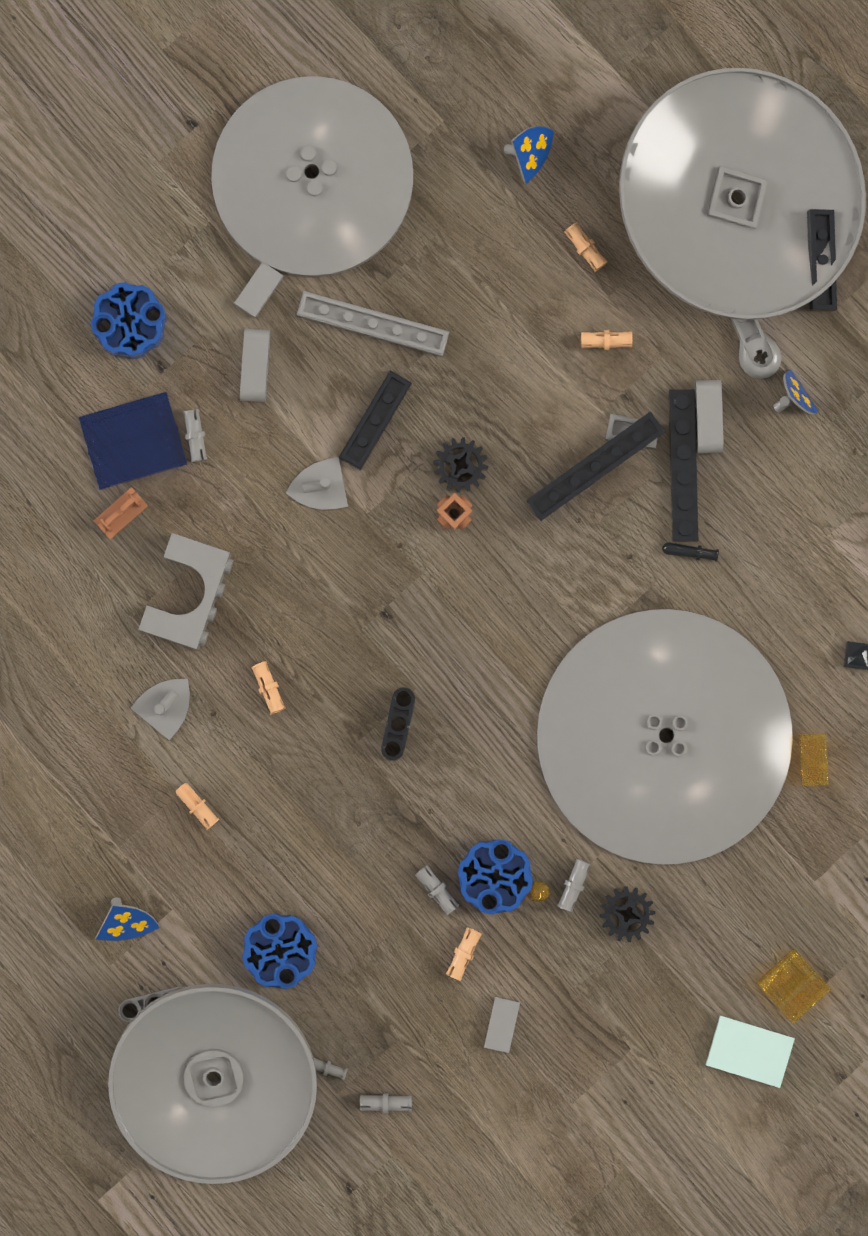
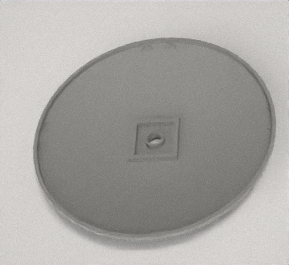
(751, 138)
(605, 747)

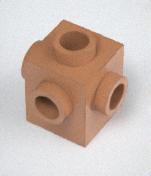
(457, 503)

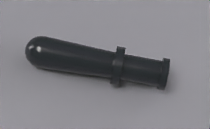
(689, 551)

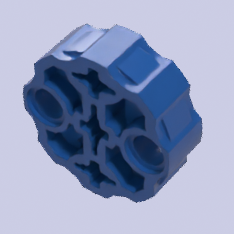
(112, 338)
(475, 894)
(300, 967)

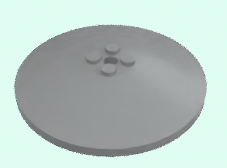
(319, 222)
(202, 1126)

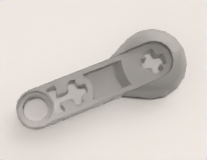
(754, 340)

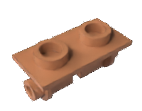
(120, 513)

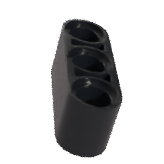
(395, 711)

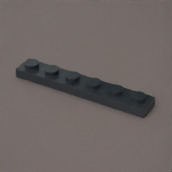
(683, 465)
(595, 466)

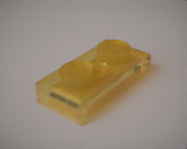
(813, 759)

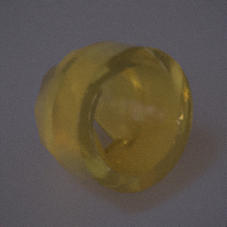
(539, 891)

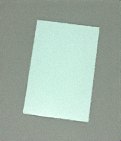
(750, 1051)

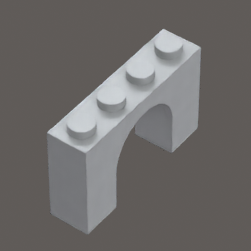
(190, 627)

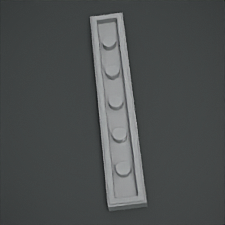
(373, 323)

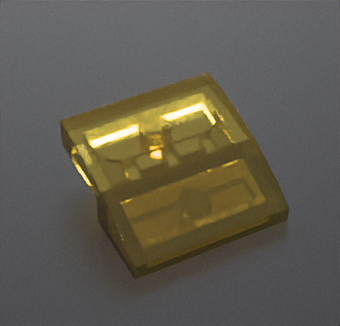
(793, 986)

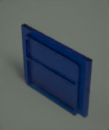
(133, 440)

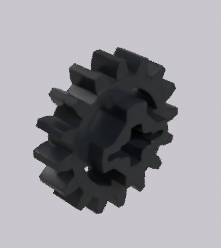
(450, 459)
(630, 902)

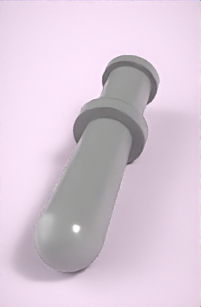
(328, 1068)

